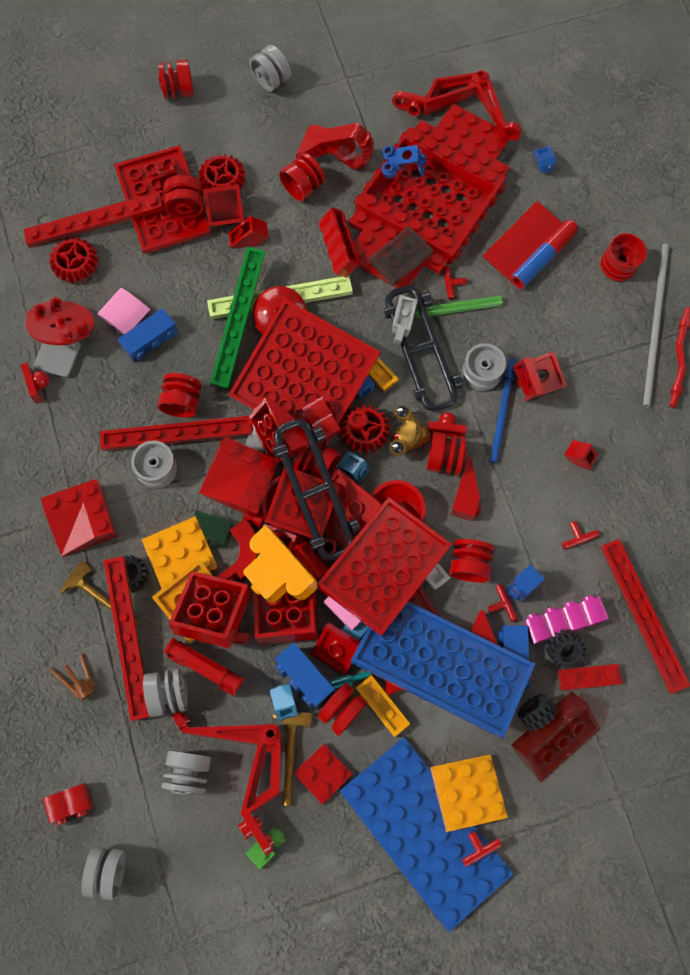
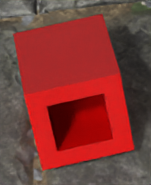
(581, 454)

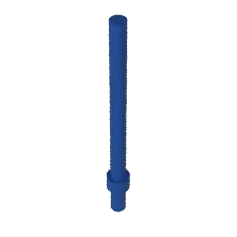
(509, 377)

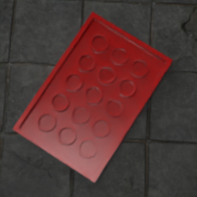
(140, 179)
(384, 566)

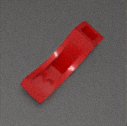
(242, 534)

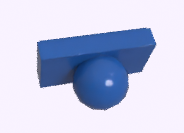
(545, 159)

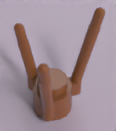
(82, 688)

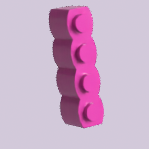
(572, 617)

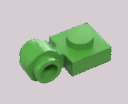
(257, 855)

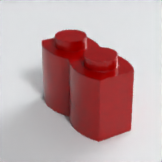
(320, 415)
(68, 803)

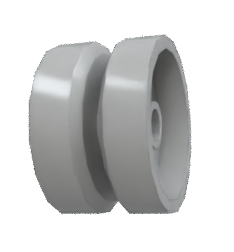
(270, 68)
(483, 367)
(154, 464)
(103, 873)

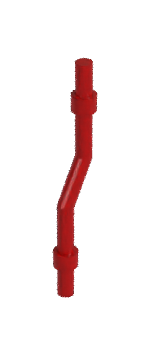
(677, 388)

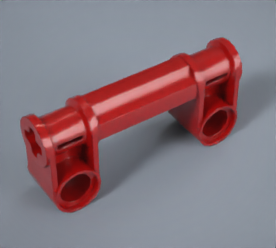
(185, 655)

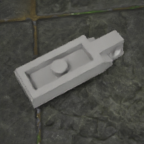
(403, 318)

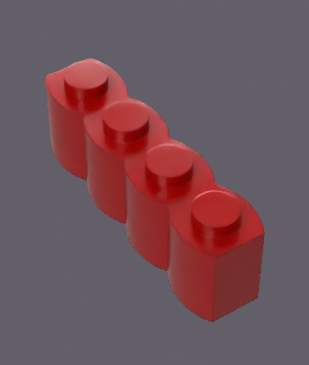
(339, 242)

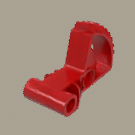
(340, 143)

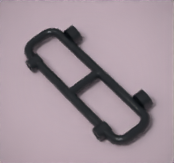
(453, 382)
(314, 437)

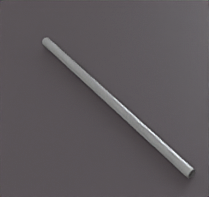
(656, 326)

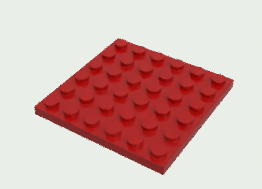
(305, 361)

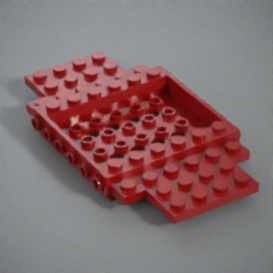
(459, 156)

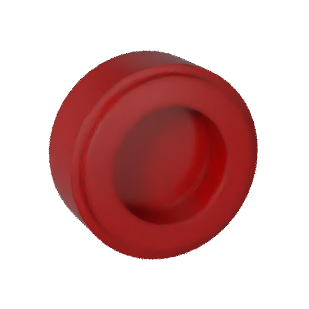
(358, 420)

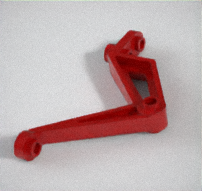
(477, 84)
(257, 736)

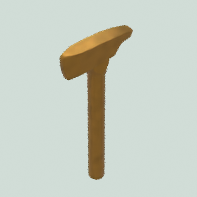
(77, 580)
(292, 723)

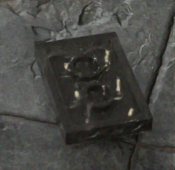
(400, 255)

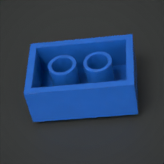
(304, 676)

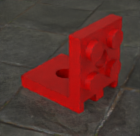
(531, 384)

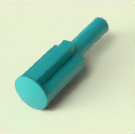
(339, 682)

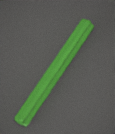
(462, 306)

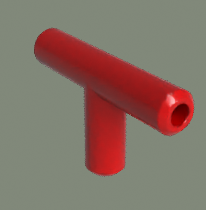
(449, 282)
(579, 538)
(504, 603)
(481, 851)

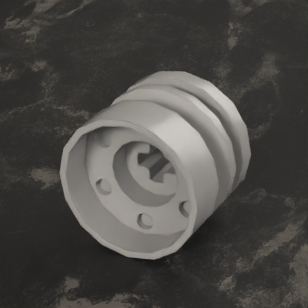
(165, 692)
(185, 772)

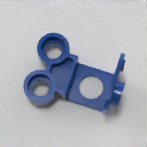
(395, 159)

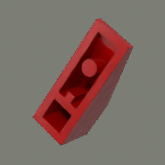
(467, 495)

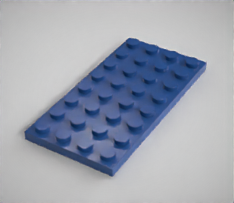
(447, 667)
(404, 815)

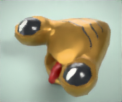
(410, 434)

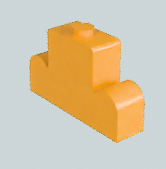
(277, 569)

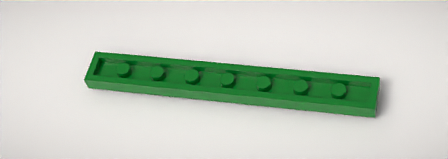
(237, 318)

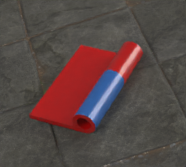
(530, 245)

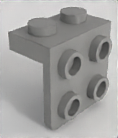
(57, 359)

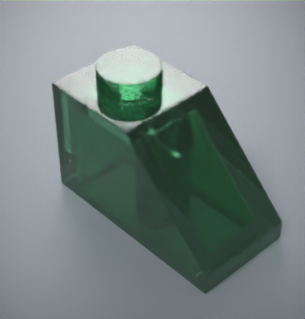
(215, 529)

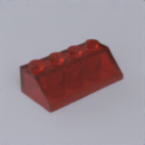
(554, 743)

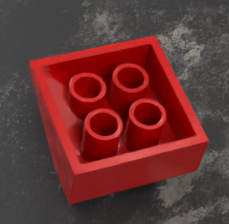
(267, 419)
(238, 477)
(79, 517)
(210, 609)
(285, 619)

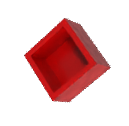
(223, 205)

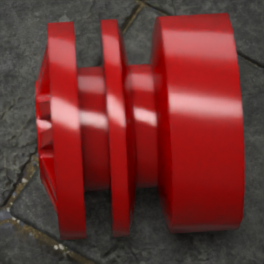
(176, 79)
(302, 176)
(623, 257)
(179, 395)
(446, 453)
(306, 461)
(472, 560)

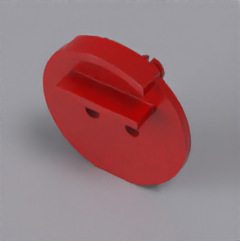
(57, 313)

